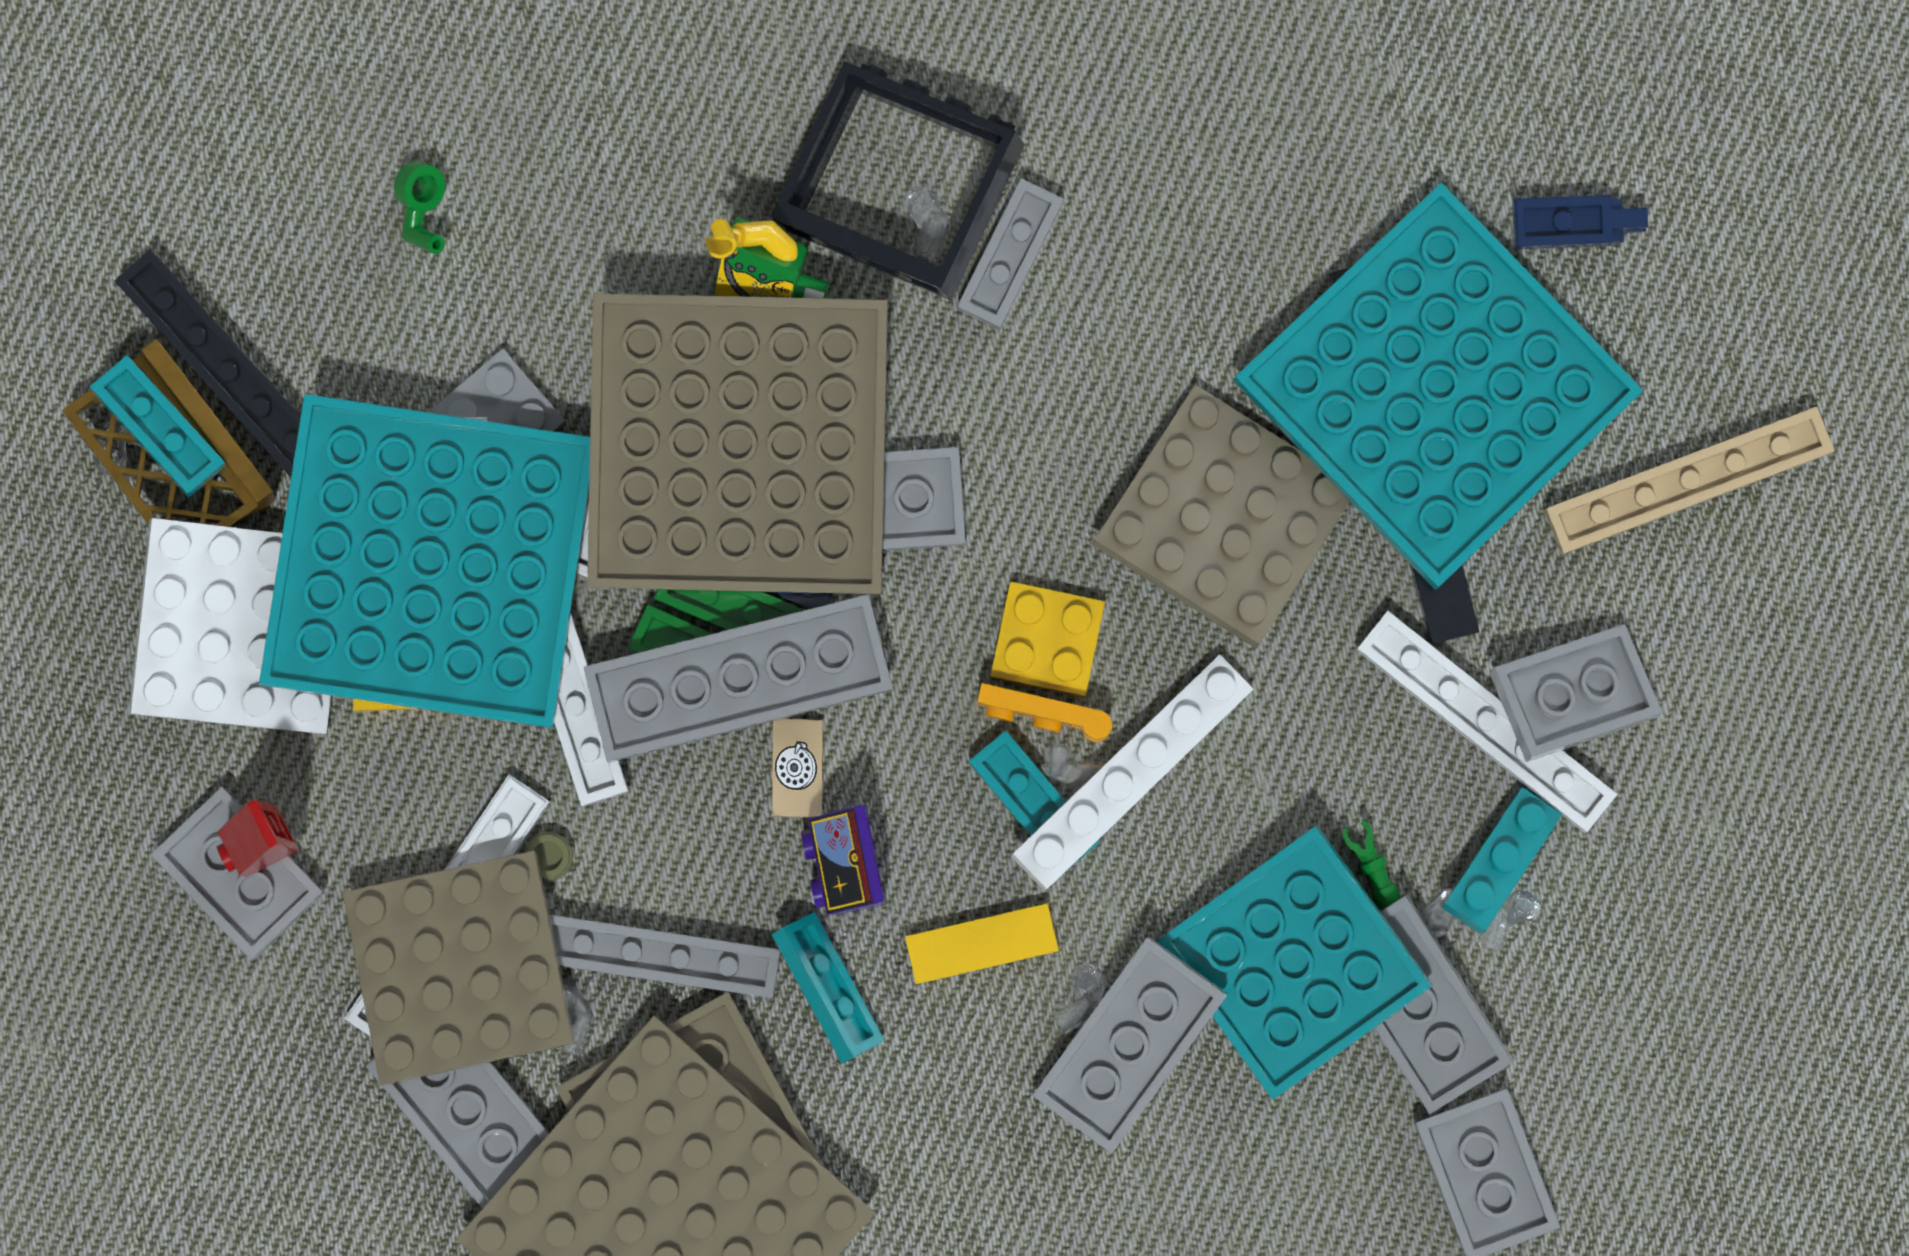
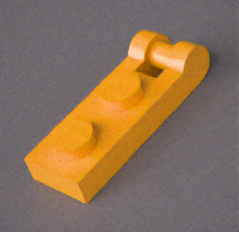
(1045, 712)

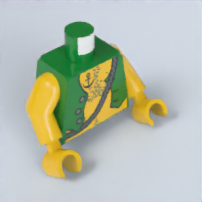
(760, 261)

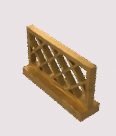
(238, 474)

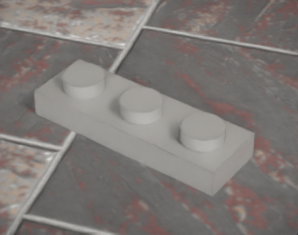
(1010, 254)

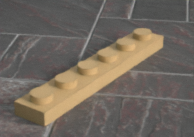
(1689, 480)

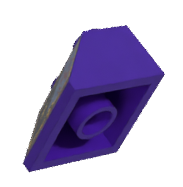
(844, 861)

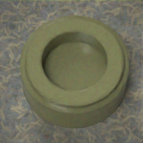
(553, 854)

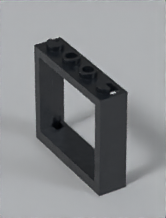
(912, 98)

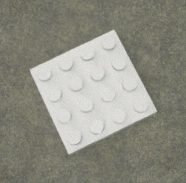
(207, 631)

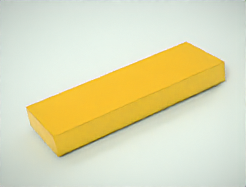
(981, 943)

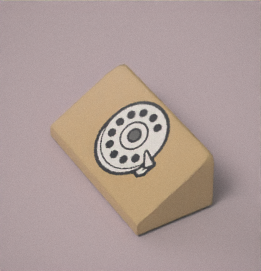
(797, 768)

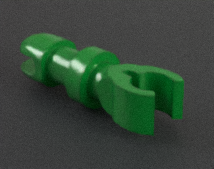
(1372, 865)

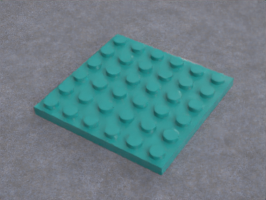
(1438, 385)
(427, 561)

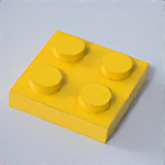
(1047, 639)

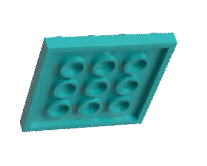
(1300, 962)

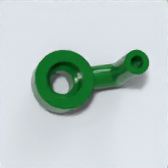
(420, 200)

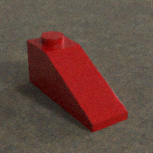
(255, 839)

